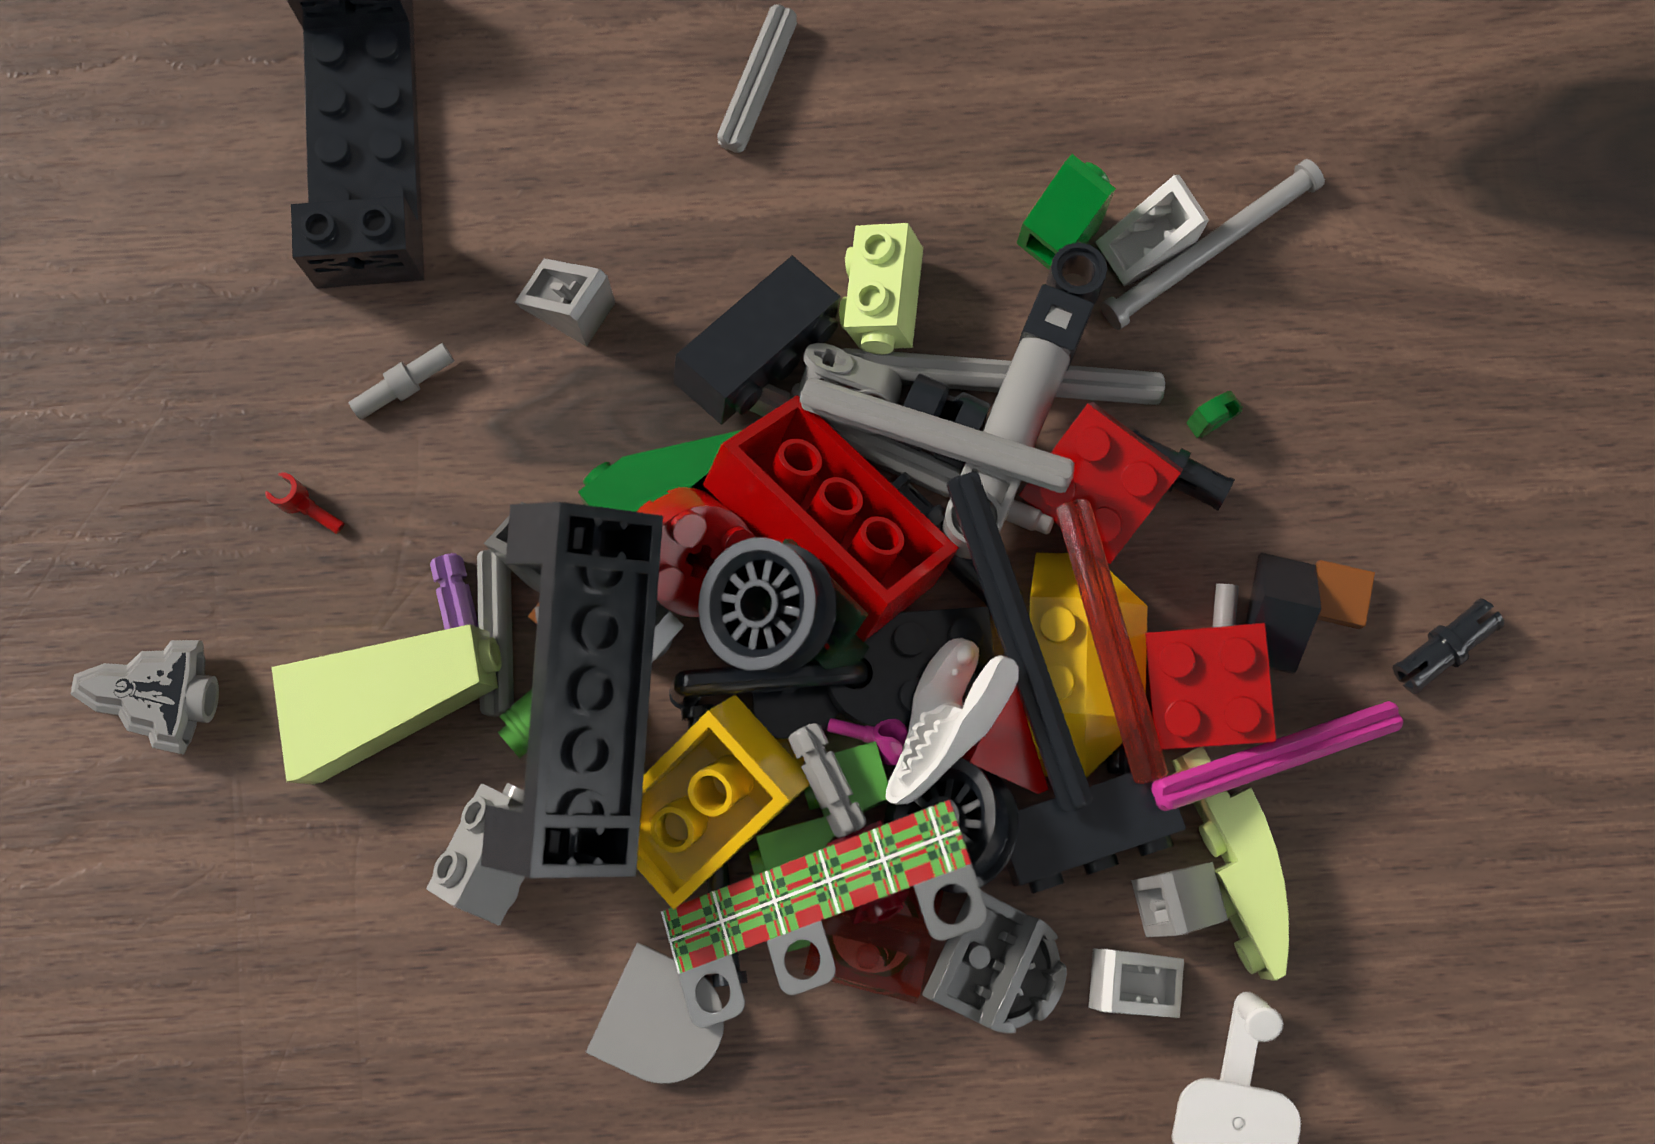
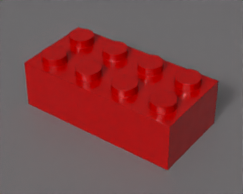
(809, 485)

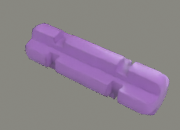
(453, 594)

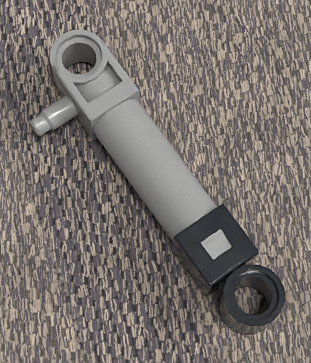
(1034, 379)

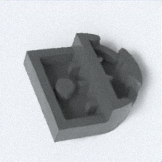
(1000, 971)

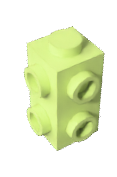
(882, 287)

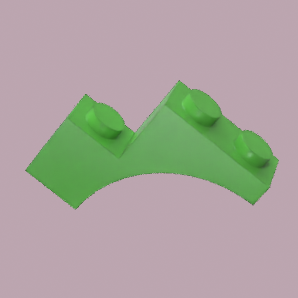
(868, 783)

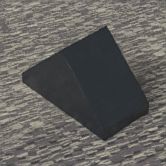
(1289, 603)

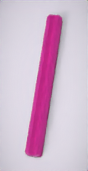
(1276, 756)

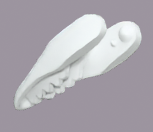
(940, 723)

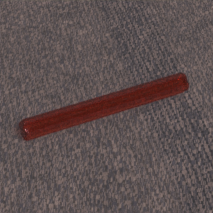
(1112, 641)

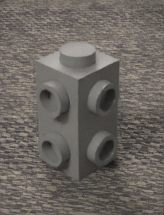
(458, 871)

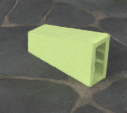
(372, 696)

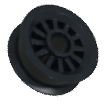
(735, 597)
(983, 812)

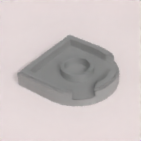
(650, 1025)

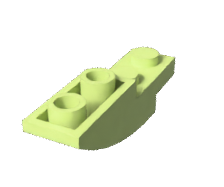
(1251, 876)

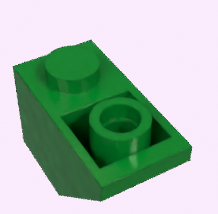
(1067, 210)

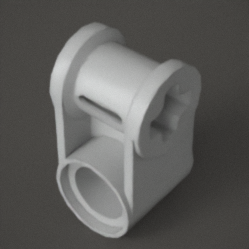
(850, 373)

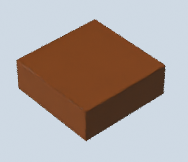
(1344, 594)

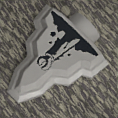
(155, 693)

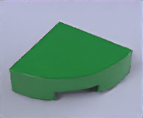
(1214, 414)

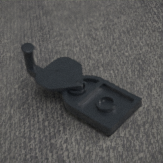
(816, 694)

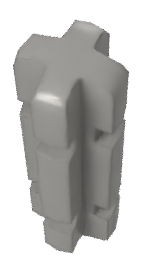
(827, 780)

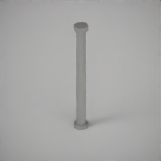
(1305, 178)

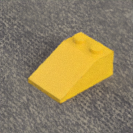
(711, 798)

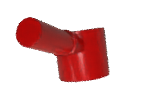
(299, 501)

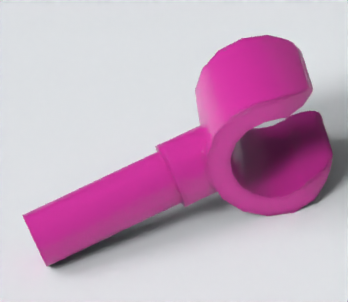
(888, 734)

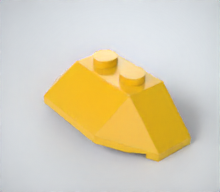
(1073, 659)

